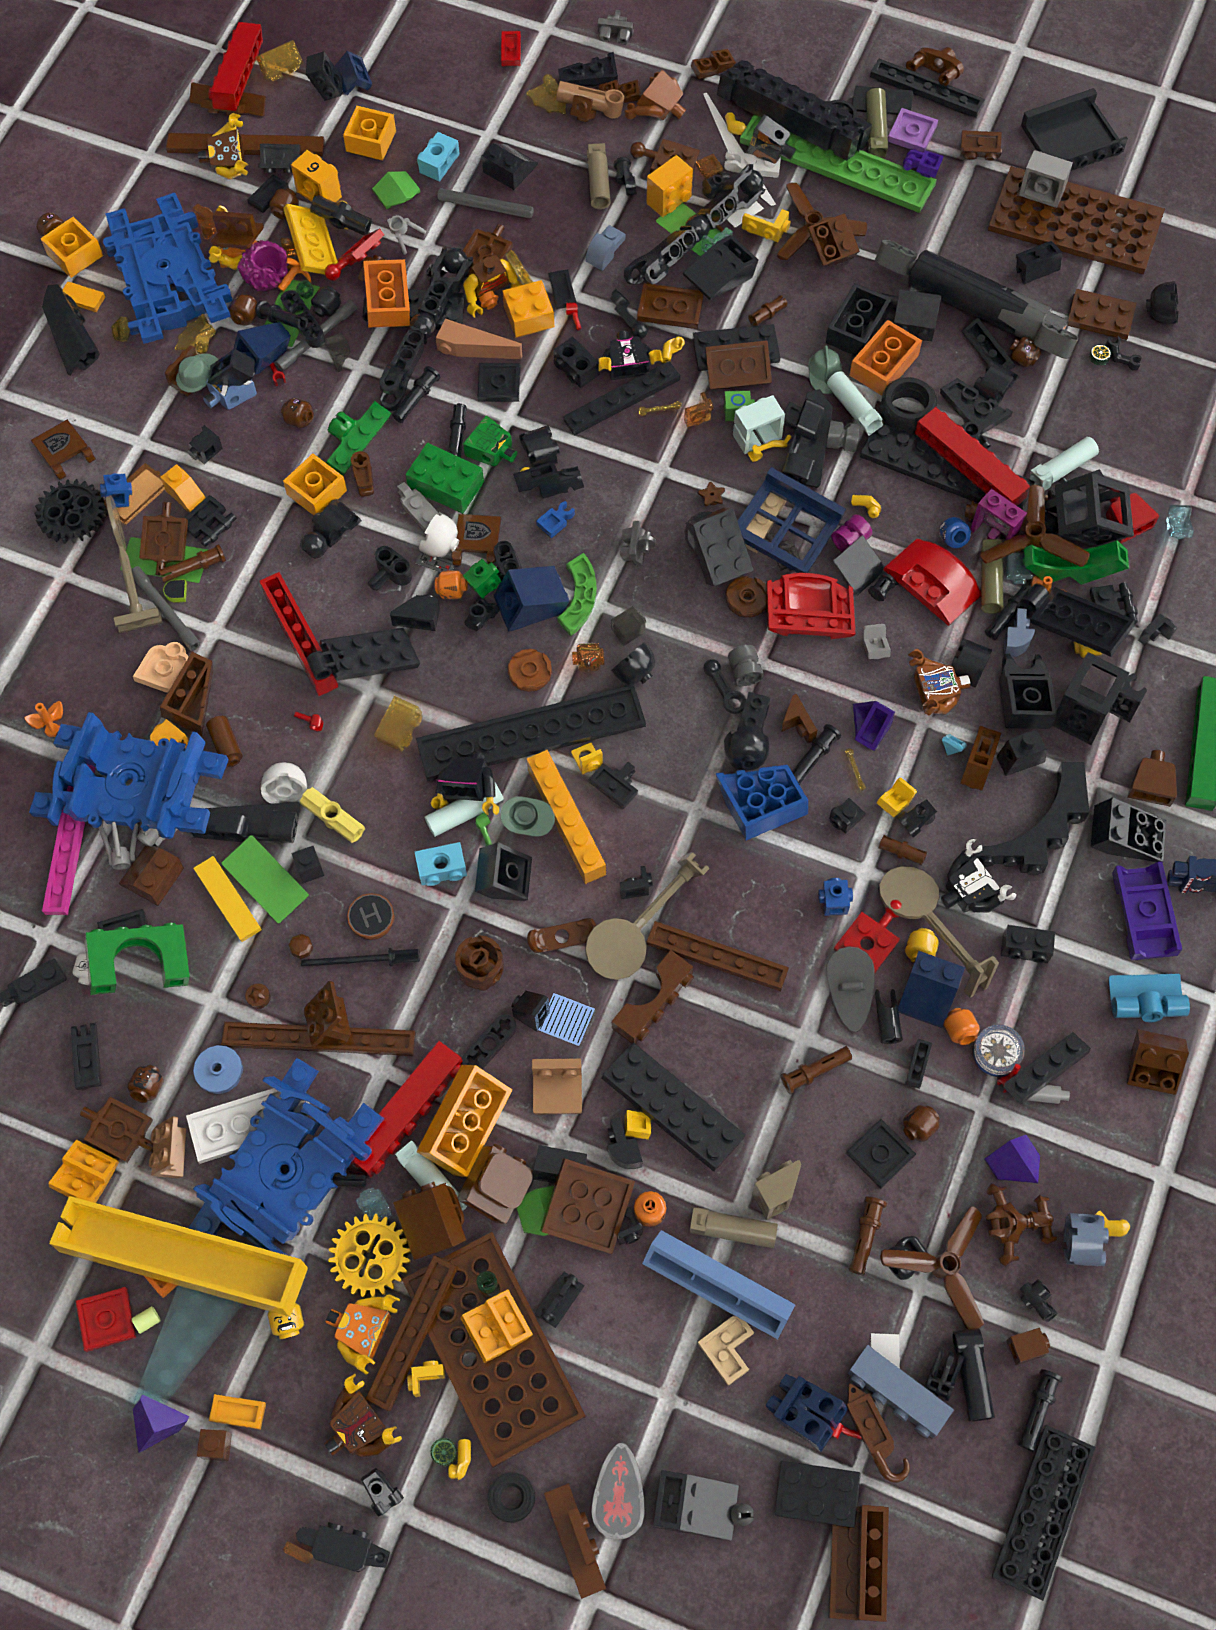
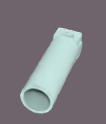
(855, 402)
(1064, 463)
(457, 813)
(421, 1168)

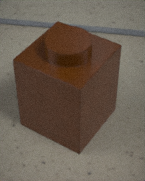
(1028, 1346)
(214, 1445)

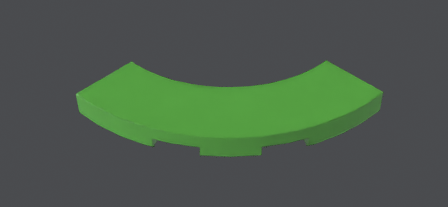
(584, 597)

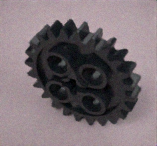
(70, 511)

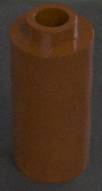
(224, 739)

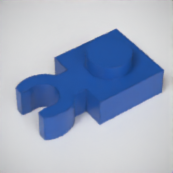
(554, 521)

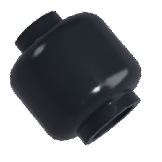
(326, 301)

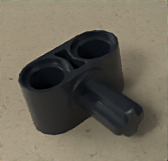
(507, 562)
(390, 568)

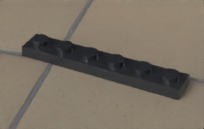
(927, 88)
(621, 398)

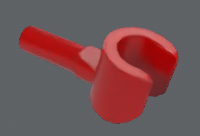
(572, 309)
(277, 374)
(315, 721)
(1016, 1068)
(841, 1429)

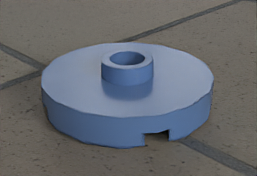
(219, 1081)

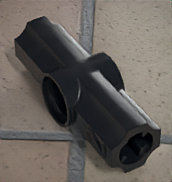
(341, 215)

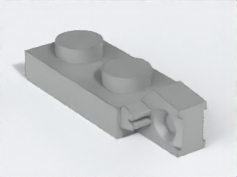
(416, 505)

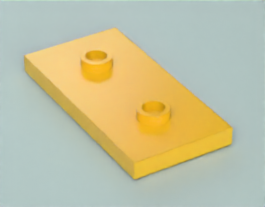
(310, 239)

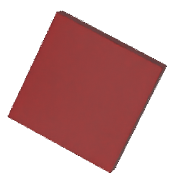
(105, 1319)

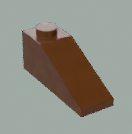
(981, 758)

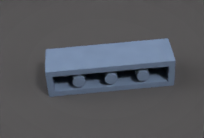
(900, 1392)

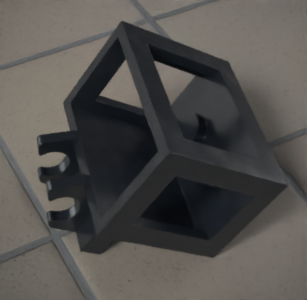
(1081, 514)
(1085, 710)

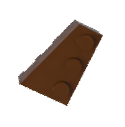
(189, 694)

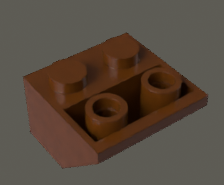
(834, 240)
(1157, 1061)

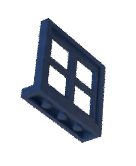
(803, 499)

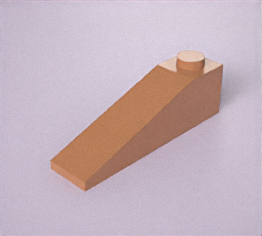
(471, 342)

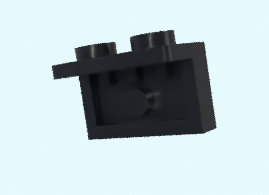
(278, 157)

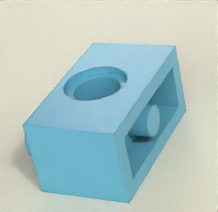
(438, 156)
(430, 858)

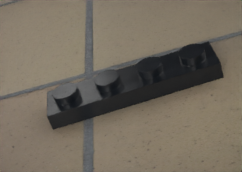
(1047, 1068)

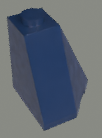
(263, 344)

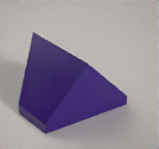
(871, 722)
(1015, 1161)
(155, 1422)

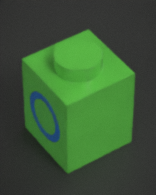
(734, 400)

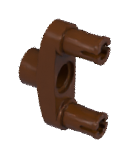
(938, 61)

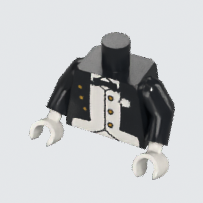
(972, 885)

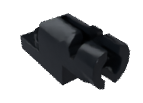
(549, 479)

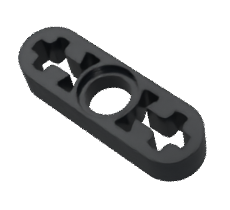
(505, 1035)

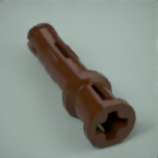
(202, 560)
(806, 1073)
(869, 1224)

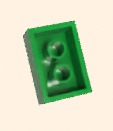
(445, 478)

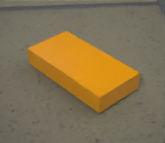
(84, 296)
(237, 1411)

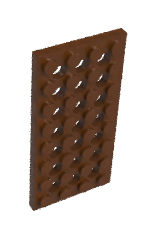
(1089, 214)
(463, 1377)

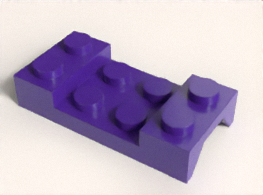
(1147, 912)

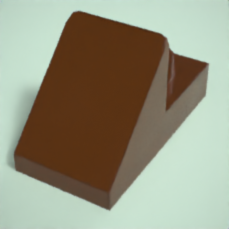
(798, 716)

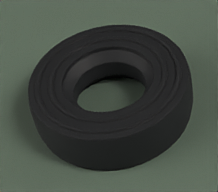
(499, 1485)

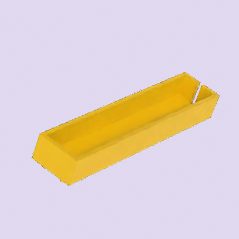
(180, 1256)

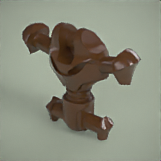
(1009, 1223)

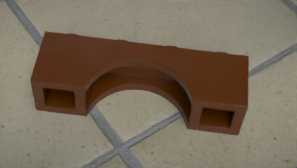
(634, 1020)

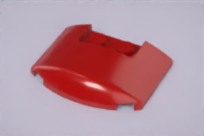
(935, 579)
(810, 606)

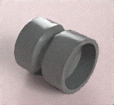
(843, 436)
(745, 666)

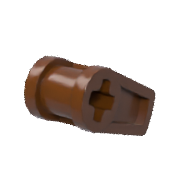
(363, 473)

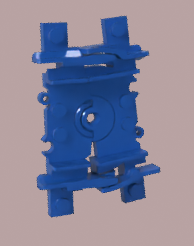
(158, 242)
(160, 788)
(276, 1142)

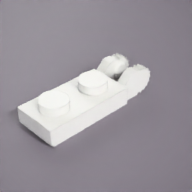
(736, 163)

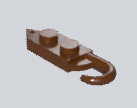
(873, 1432)

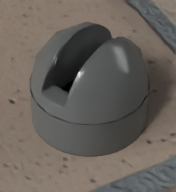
(736, 1514)

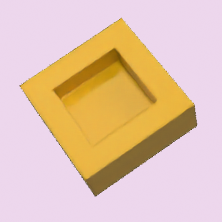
(637, 1125)

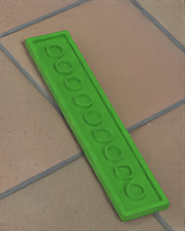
(860, 171)

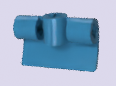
(1147, 996)

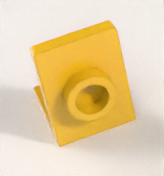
(589, 762)

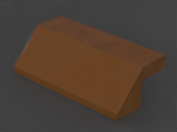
(860, 1567)

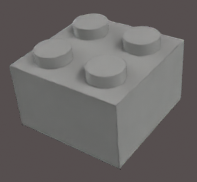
(1045, 178)

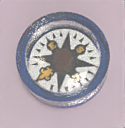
(998, 1050)

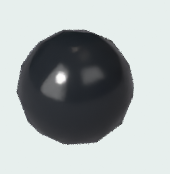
(314, 544)

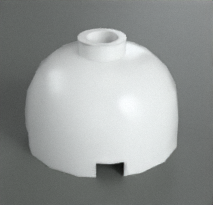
(440, 536)
(283, 783)

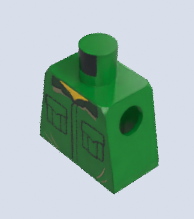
(489, 443)

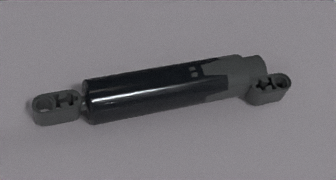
(980, 297)

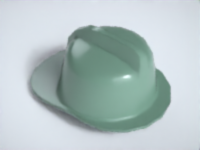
(822, 367)
(194, 372)
(527, 816)

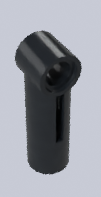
(974, 1374)

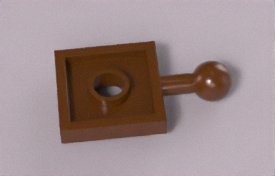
(665, 152)

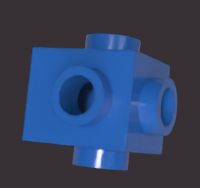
(117, 487)
(835, 897)

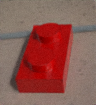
(511, 48)

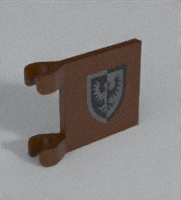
(60, 445)
(476, 535)

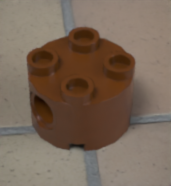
(479, 962)

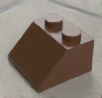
(152, 874)

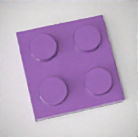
(912, 130)

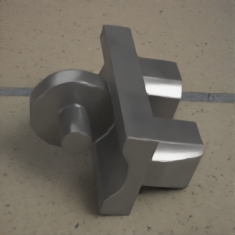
(615, 25)
(639, 541)

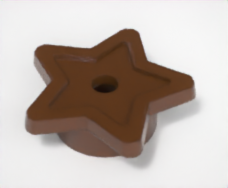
(716, 498)

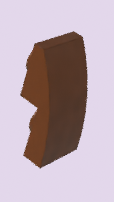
(713, 65)
(630, 90)

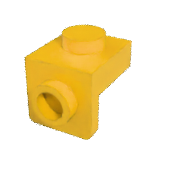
(897, 797)
(429, 1371)

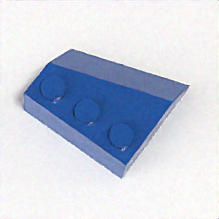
(762, 798)

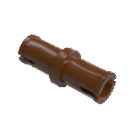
(768, 310)
(902, 850)

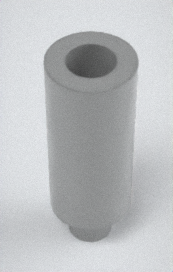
(1050, 1094)

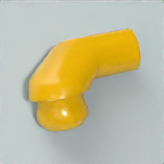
(733, 126)
(671, 347)
(869, 502)
(1115, 1227)
(464, 1457)

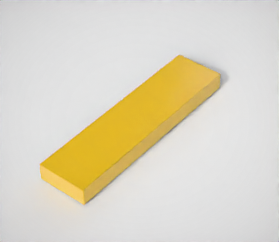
(227, 899)

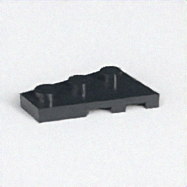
(592, 73)
(973, 406)

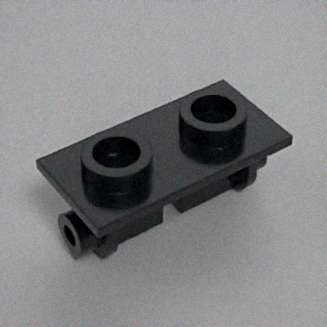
(559, 1299)

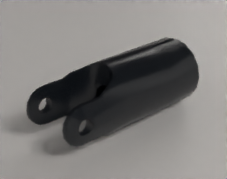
(888, 1020)

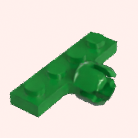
(355, 434)

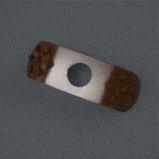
(544, 939)

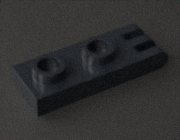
(86, 1057)

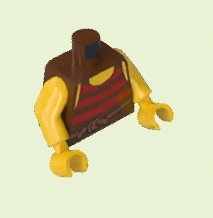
(488, 276)

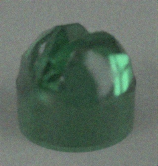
(303, 284)
(487, 1278)

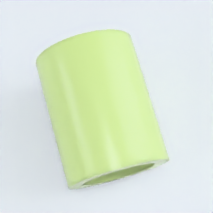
(146, 1319)

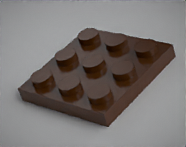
(587, 1206)

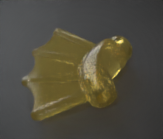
(546, 95)
(196, 334)

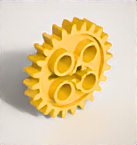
(390, 1264)

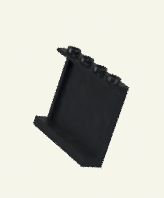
(1073, 130)

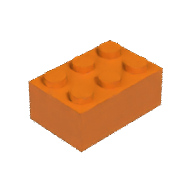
(386, 293)
(885, 357)

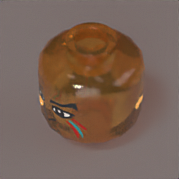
(588, 657)

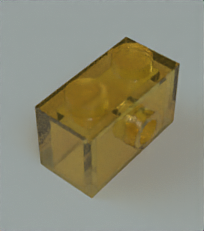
(279, 60)
(399, 724)

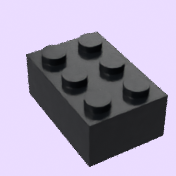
(858, 319)
(719, 546)

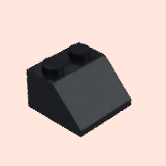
(507, 165)
(917, 313)
(503, 873)

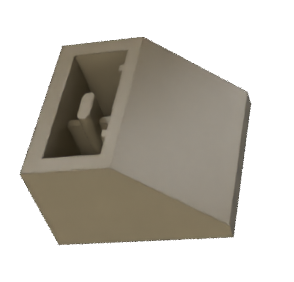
(775, 1190)

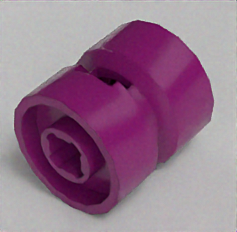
(850, 532)

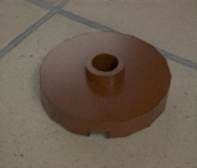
(747, 587)

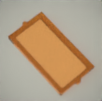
(145, 488)

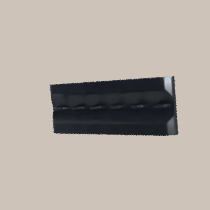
(1043, 1512)

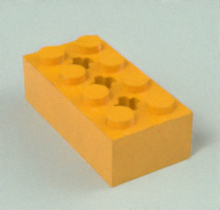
(464, 1120)

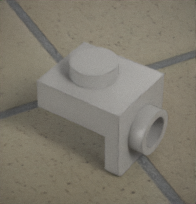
(875, 641)

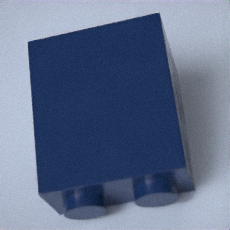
(530, 596)
(930, 989)

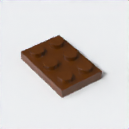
(670, 306)
(1101, 314)
(738, 365)

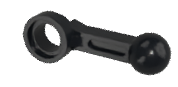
(638, 328)
(713, 669)

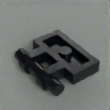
(204, 516)
(1109, 599)

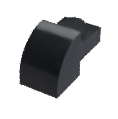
(624, 1152)

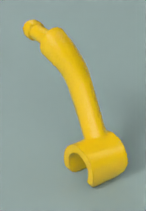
(756, 454)

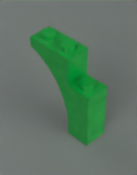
(1101, 563)

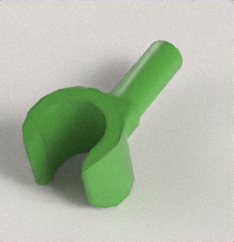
(481, 823)

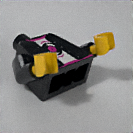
(628, 357)
(466, 780)

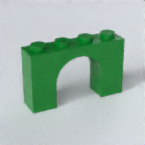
(164, 941)

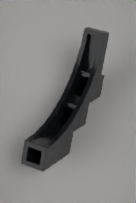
(1030, 849)

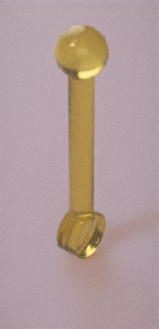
(643, 411)
(849, 753)

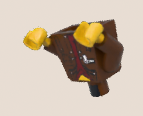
(357, 1424)

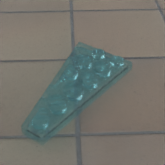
(185, 1337)

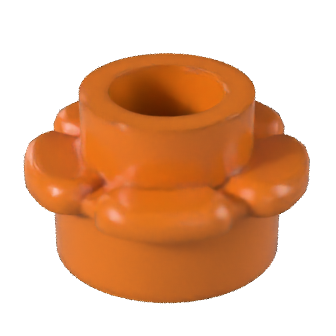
(488, 300)

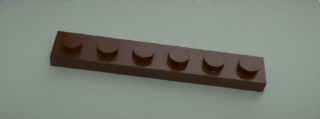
(718, 956)
(411, 1333)

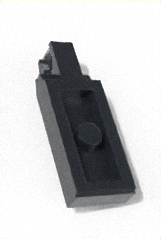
(33, 983)

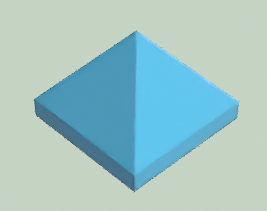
(953, 744)

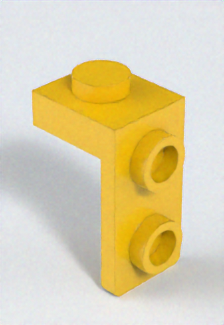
(766, 229)

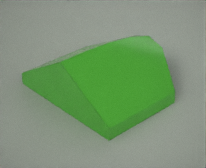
(395, 189)
(533, 1210)

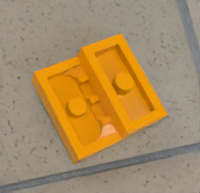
(83, 1172)
(496, 1326)

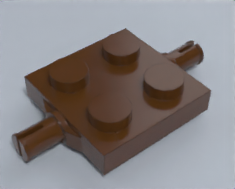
(487, 244)
(163, 538)
(118, 1129)

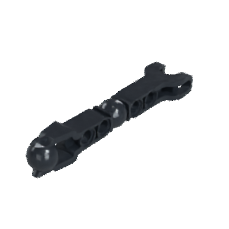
(669, 251)
(423, 325)

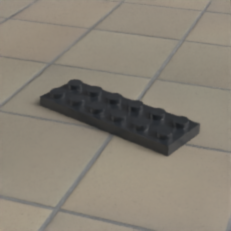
(673, 1106)

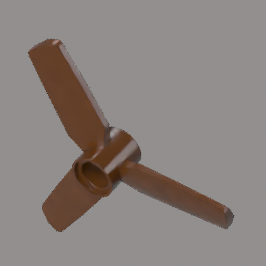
(811, 218)
(1049, 542)
(953, 1282)

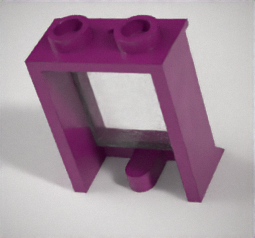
(998, 514)

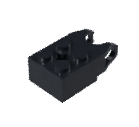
(1027, 695)

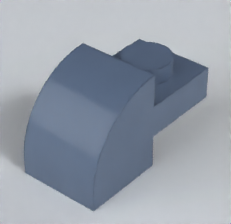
(603, 247)
(1019, 636)

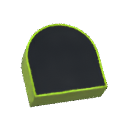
(176, 590)

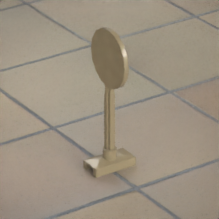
(138, 617)
(919, 898)
(618, 946)

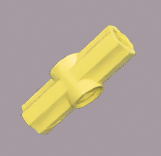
(341, 823)

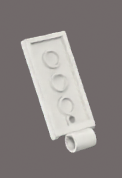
(225, 1126)

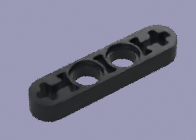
(313, 328)

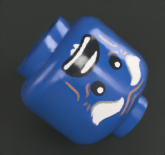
(955, 532)

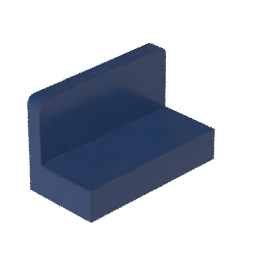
(353, 72)

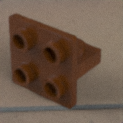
(235, 230)
(326, 1016)

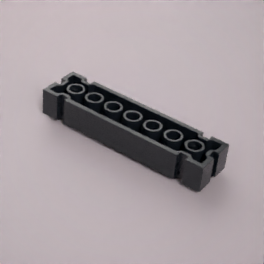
(794, 109)

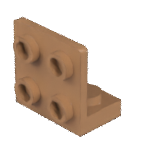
(557, 1086)
(168, 1149)

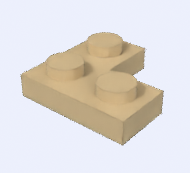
(720, 1348)

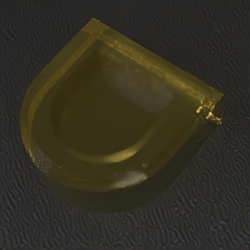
(120, 329)

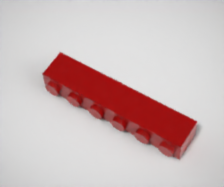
(236, 66)
(970, 457)
(295, 628)
(409, 1104)

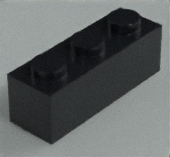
(918, 1063)

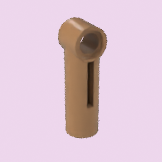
(607, 102)

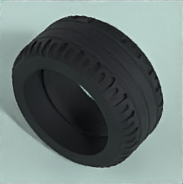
(909, 388)

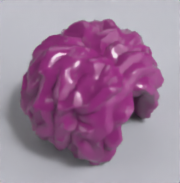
(263, 265)

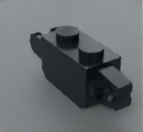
(343, 1549)

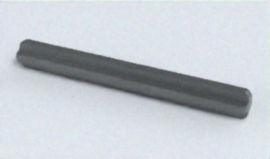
(485, 203)

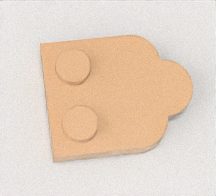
(161, 666)

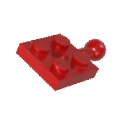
(354, 254)
(867, 928)

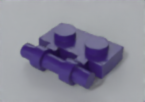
(926, 163)

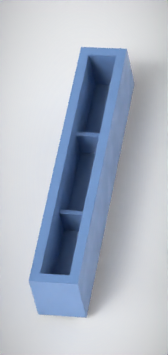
(718, 1284)

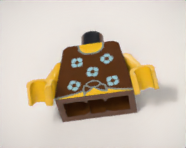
(226, 150)

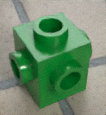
(482, 577)

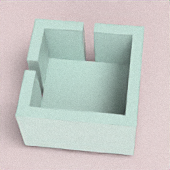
(764, 417)

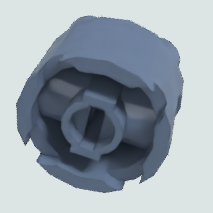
(1085, 1239)

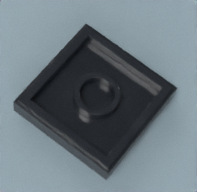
(499, 382)
(880, 1153)

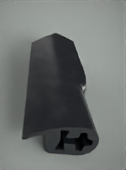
(68, 329)
(810, 439)
(264, 822)

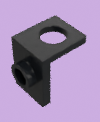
(632, 1234)

